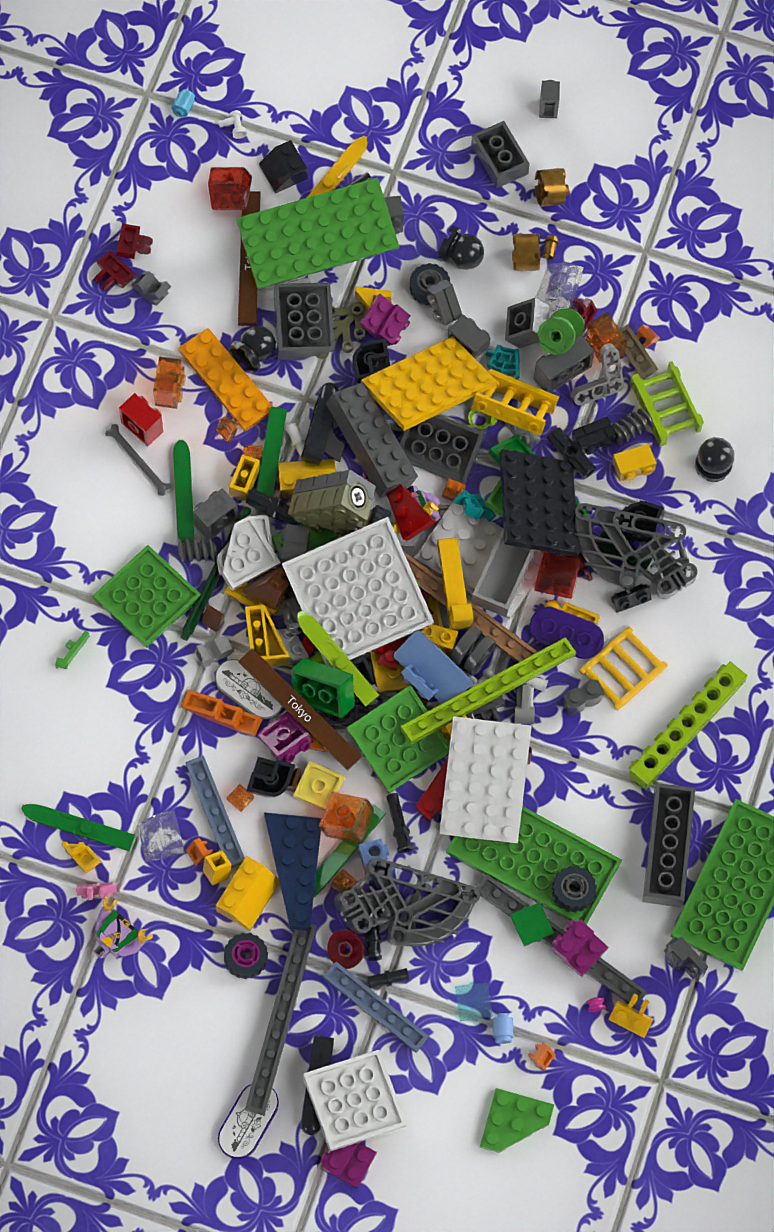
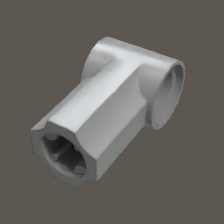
(524, 710)

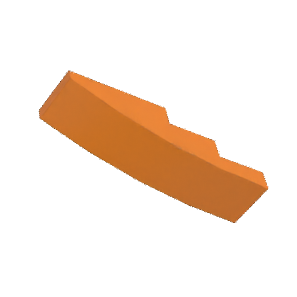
(221, 713)

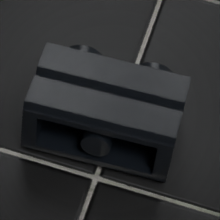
(594, 436)

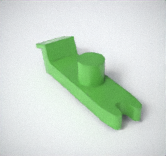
(74, 649)

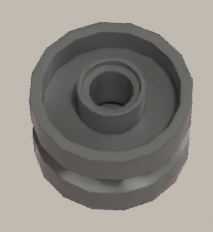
(473, 650)

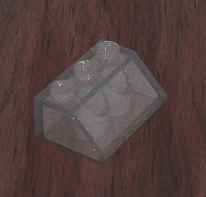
(559, 285)

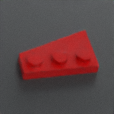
(408, 513)

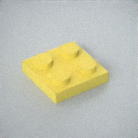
(317, 785)

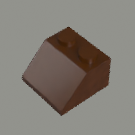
(269, 588)

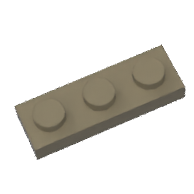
(638, 354)

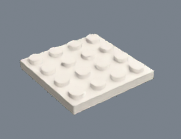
(354, 1100)

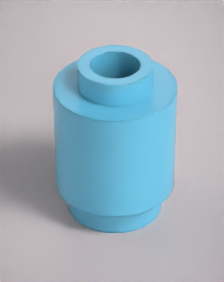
(183, 103)

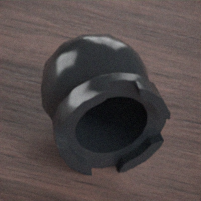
(463, 250)
(255, 346)
(714, 459)

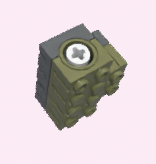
(333, 502)

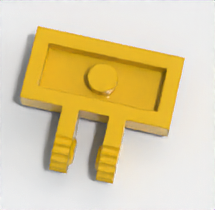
(631, 1018)

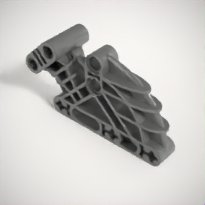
(669, 570)
(364, 906)

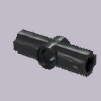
(564, 444)
(270, 506)

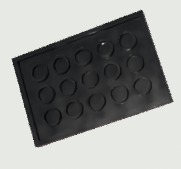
(538, 503)

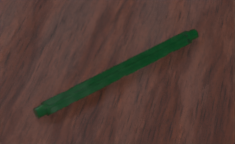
(208, 588)

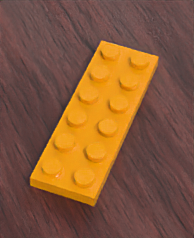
(226, 379)

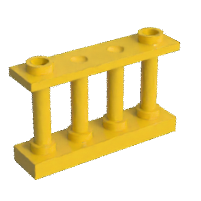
(522, 392)

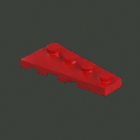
(432, 799)

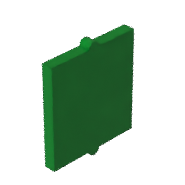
(531, 924)

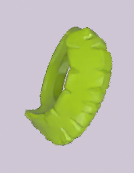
(490, 420)

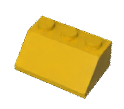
(292, 471)
(247, 893)

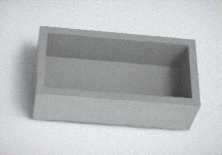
(502, 577)

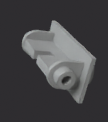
(526, 436)
(293, 646)

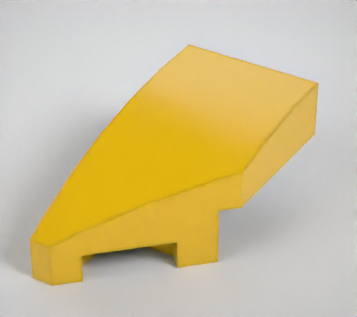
(82, 855)

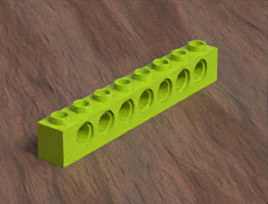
(646, 776)

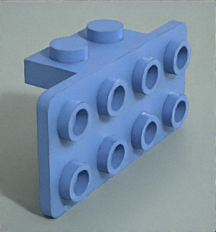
(430, 669)

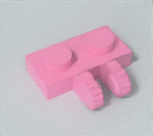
(103, 889)

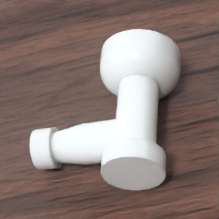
(239, 131)
(487, 673)

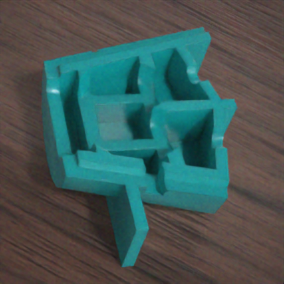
(504, 361)
(474, 506)

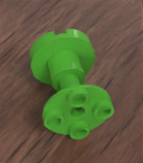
(560, 330)

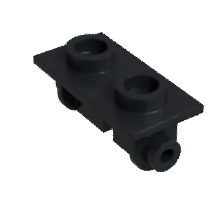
(638, 595)

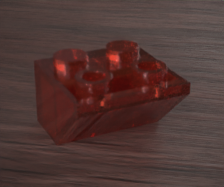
(229, 188)
(557, 575)

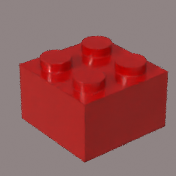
(141, 419)

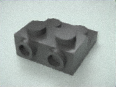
(681, 954)

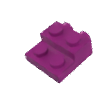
(385, 320)
(285, 738)
(579, 947)
(349, 1163)

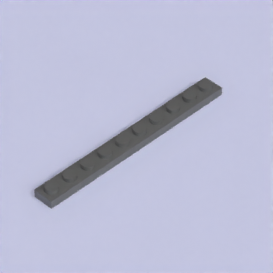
(600, 971)
(280, 1021)

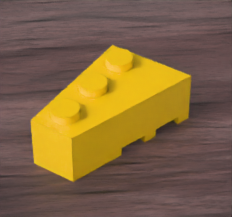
(264, 637)

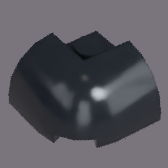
(370, 358)
(647, 509)
(270, 777)

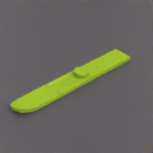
(335, 656)

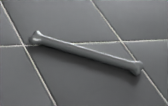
(114, 432)

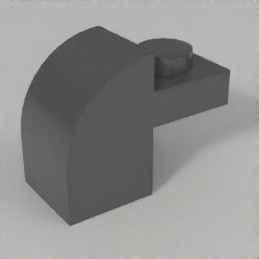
(151, 288)

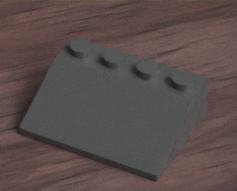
(303, 320)
(443, 446)

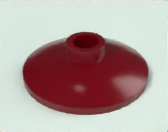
(338, 949)

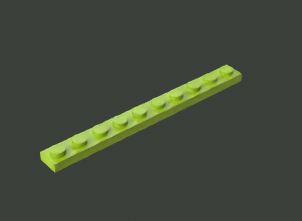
(488, 690)

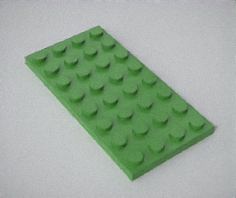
(317, 233)
(536, 860)
(732, 889)

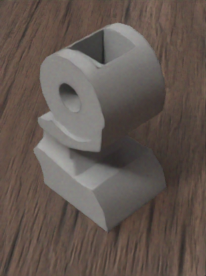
(217, 649)

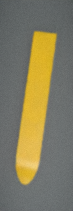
(341, 167)

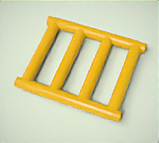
(632, 690)

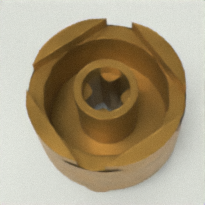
(551, 187)
(526, 252)

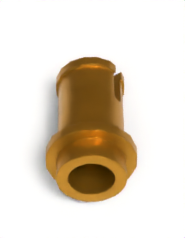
(550, 247)

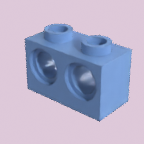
(364, 850)

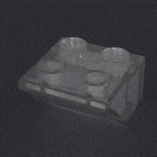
(160, 836)

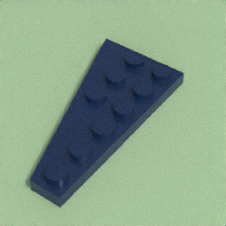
(295, 853)

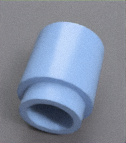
(503, 1028)

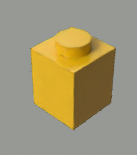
(217, 867)

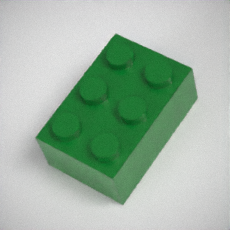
(324, 687)

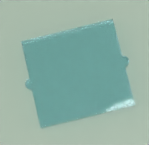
(473, 1001)

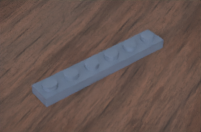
(215, 810)
(376, 1007)

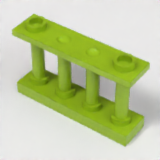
(647, 401)

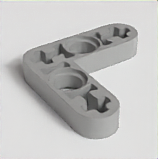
(609, 379)

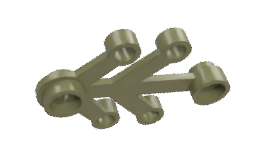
(343, 325)

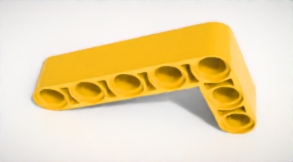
(459, 612)

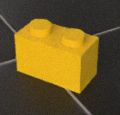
(634, 463)
(244, 477)

